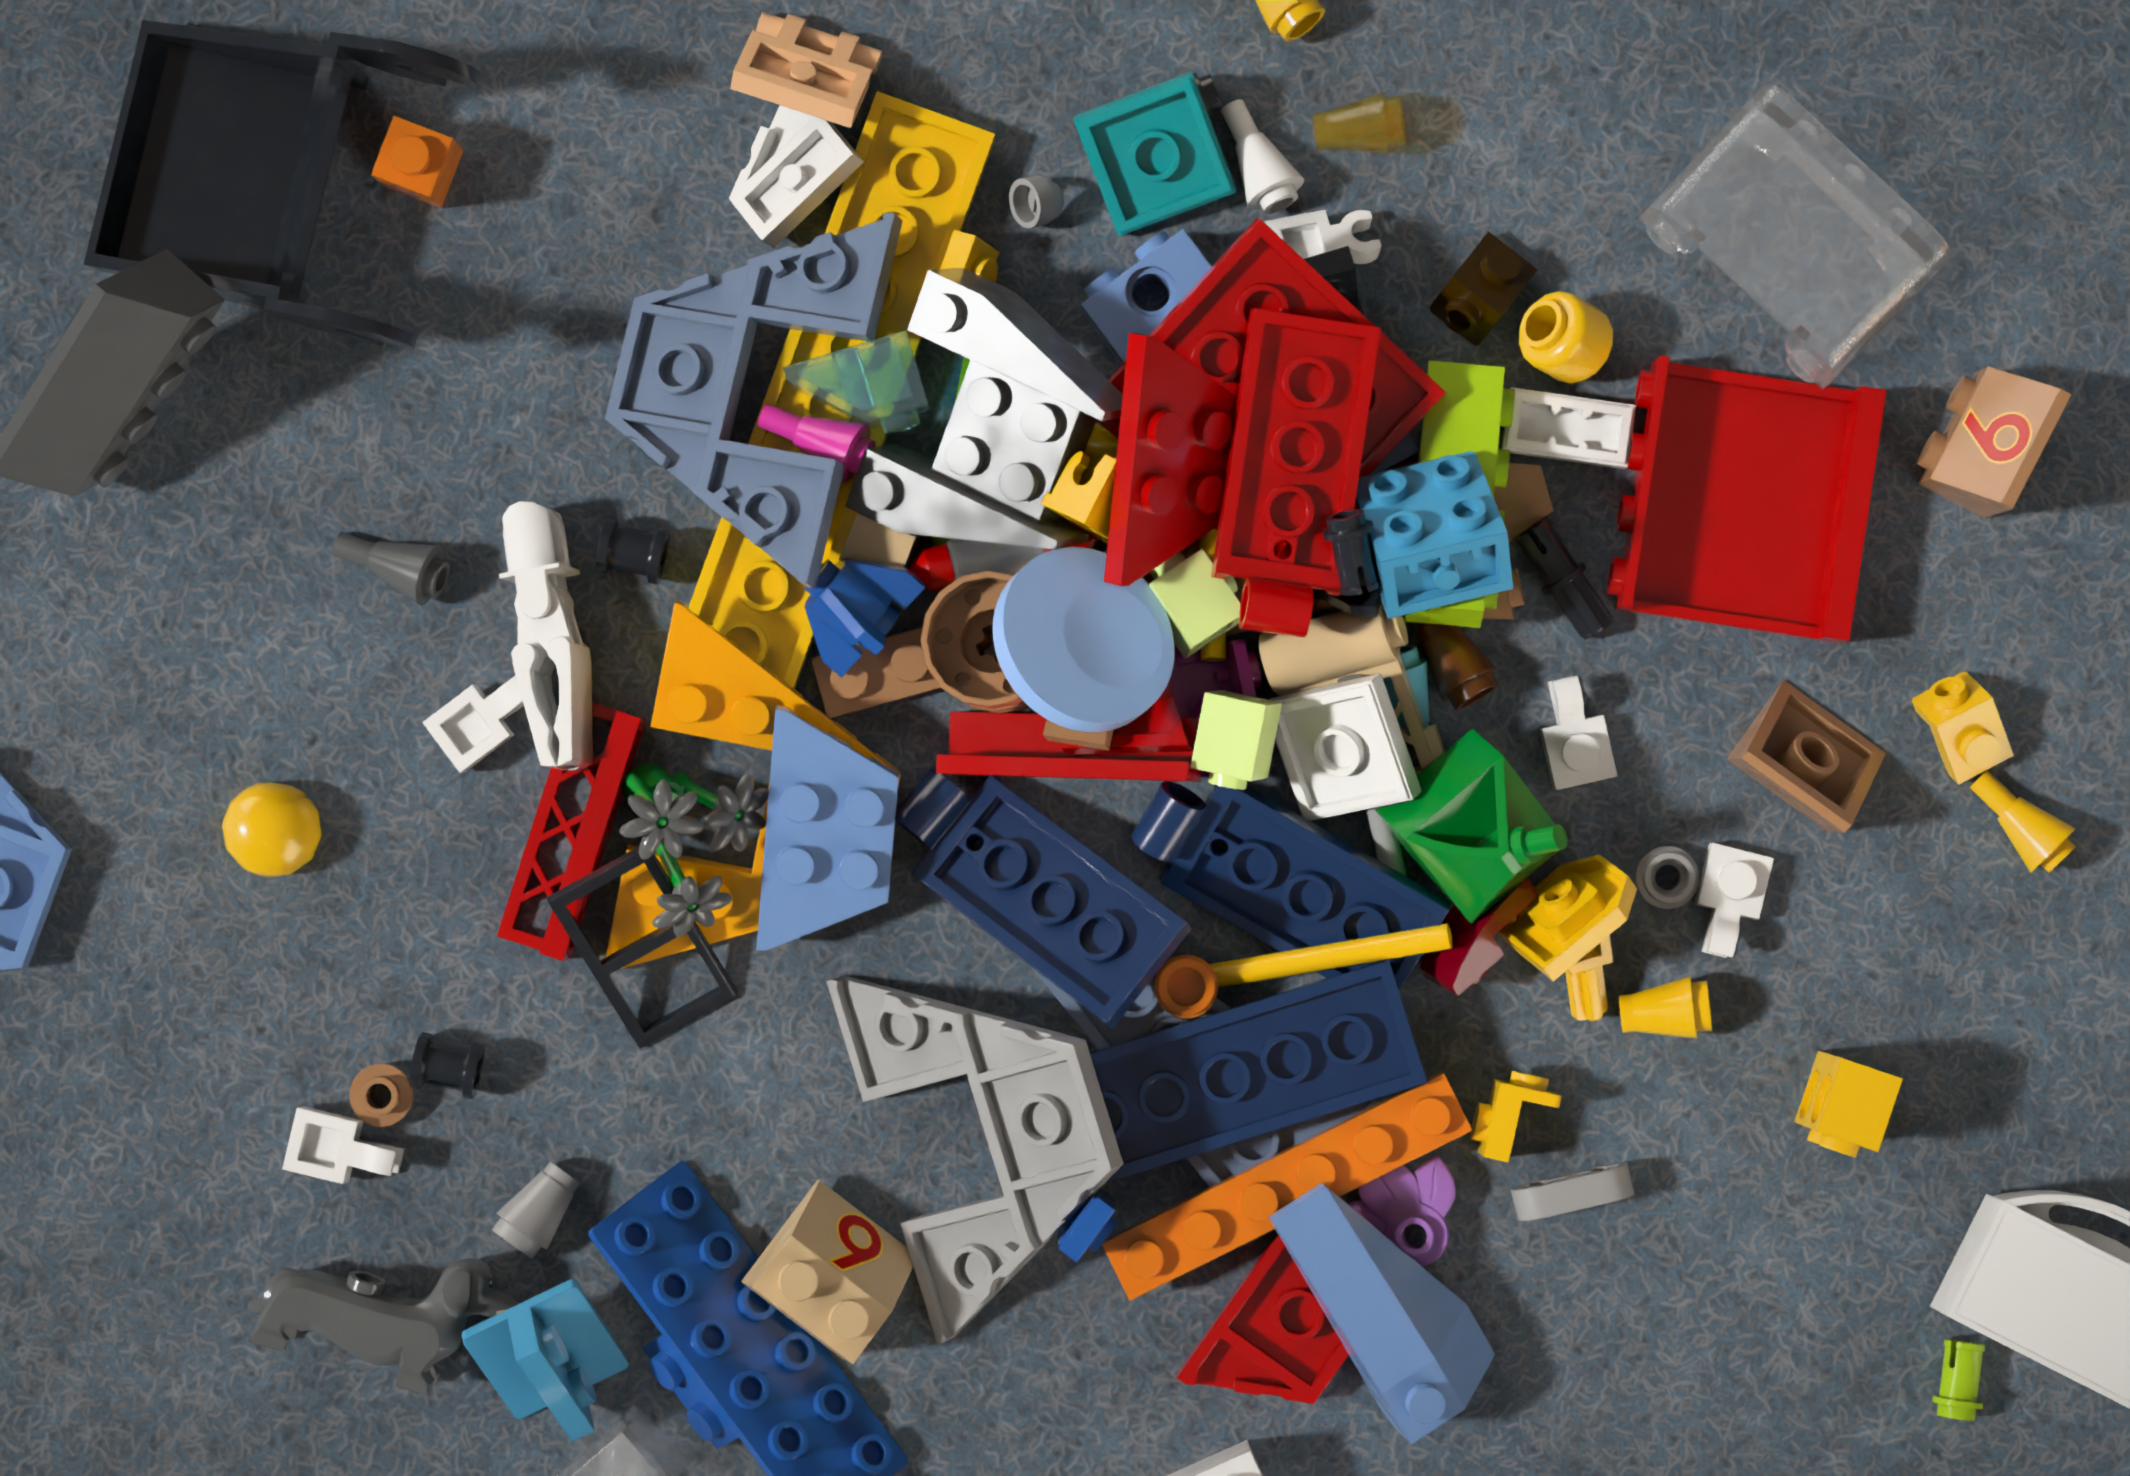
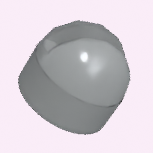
(1035, 201)

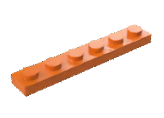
(1240, 1205)

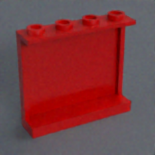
(1747, 501)

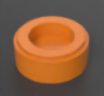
(1186, 986)

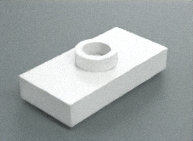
(1570, 428)

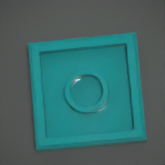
(1155, 153)

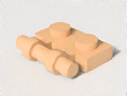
(806, 68)

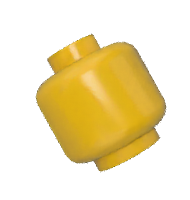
(1565, 337)

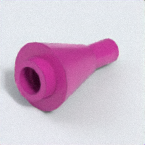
(821, 436)

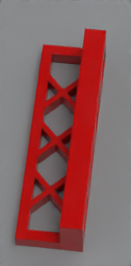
(1016, 748)
(591, 837)

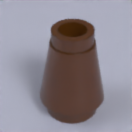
(1456, 665)

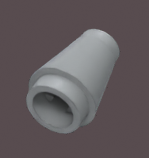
(536, 1211)

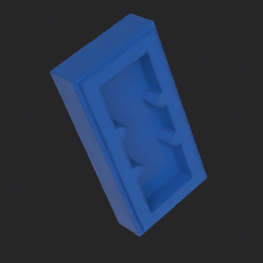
(1088, 1226)

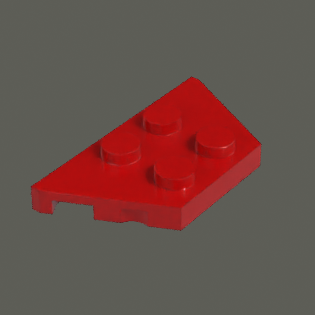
(1167, 459)
(1269, 1336)

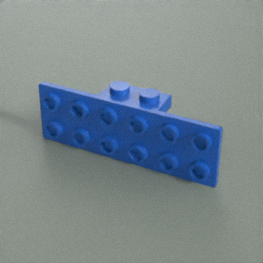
(730, 1351)

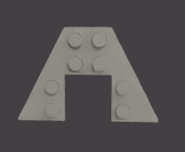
(1039, 1121)

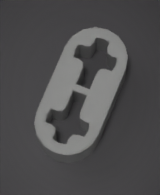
(1572, 1191)

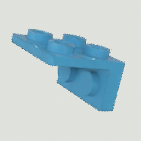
(1435, 534)

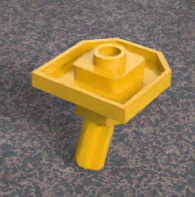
(1572, 927)

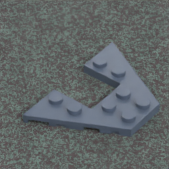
(688, 368)

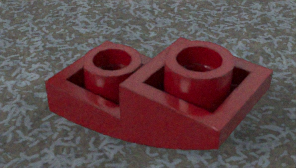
(1473, 944)

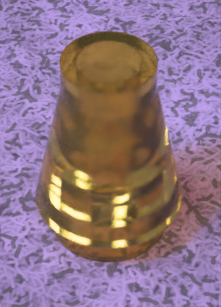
(1362, 126)

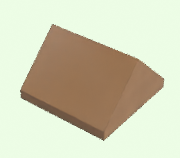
(1809, 759)

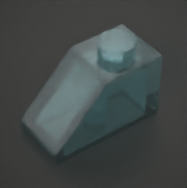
(867, 383)

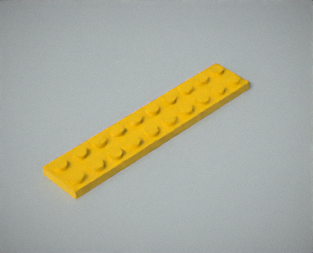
(928, 176)

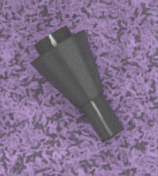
(410, 568)

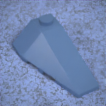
(1393, 1317)

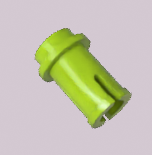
(1960, 1380)

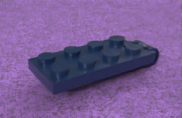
(1280, 873)
(1041, 893)

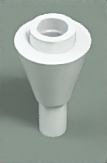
(1266, 174)

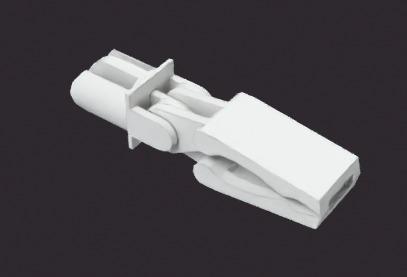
(548, 637)

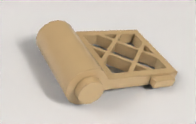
(1348, 646)

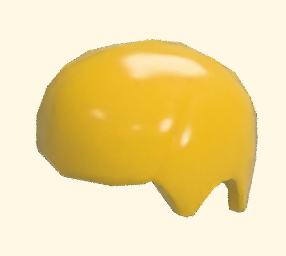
(271, 829)

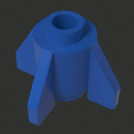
(855, 607)

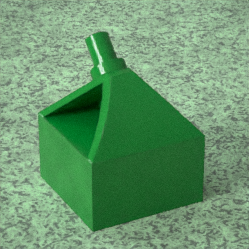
(1474, 826)

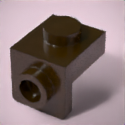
(1482, 289)

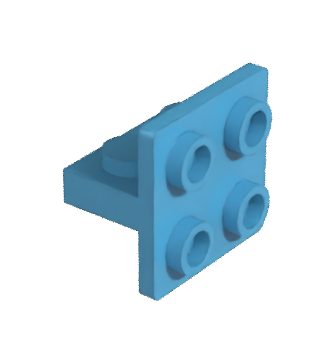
(548, 1355)

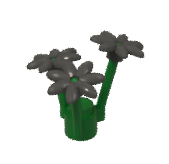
(662, 807)

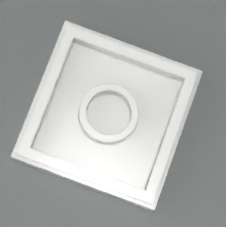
(1344, 748)

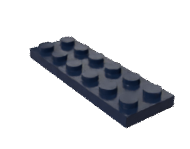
(1257, 1067)

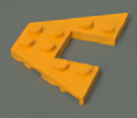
(726, 696)

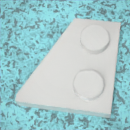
(791, 173)

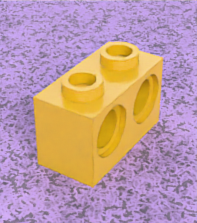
(1847, 1104)

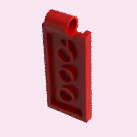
(1292, 462)

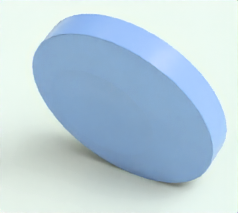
(1079, 645)

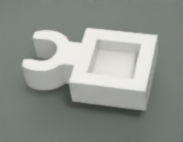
(1313, 235)

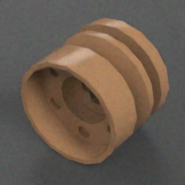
(955, 640)

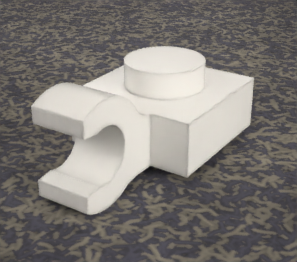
(474, 724)
(1577, 746)
(1731, 886)
(330, 1146)

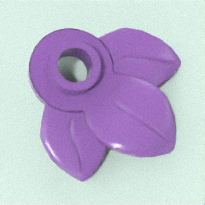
(1407, 1199)

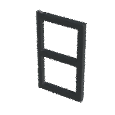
(603, 968)

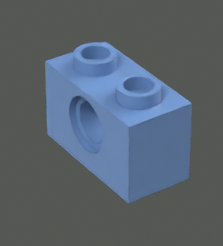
(1110, 305)

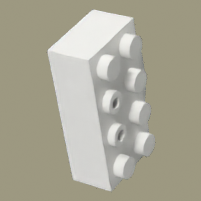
(2046, 1287)

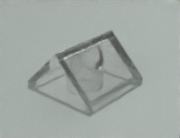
(628, 1448)

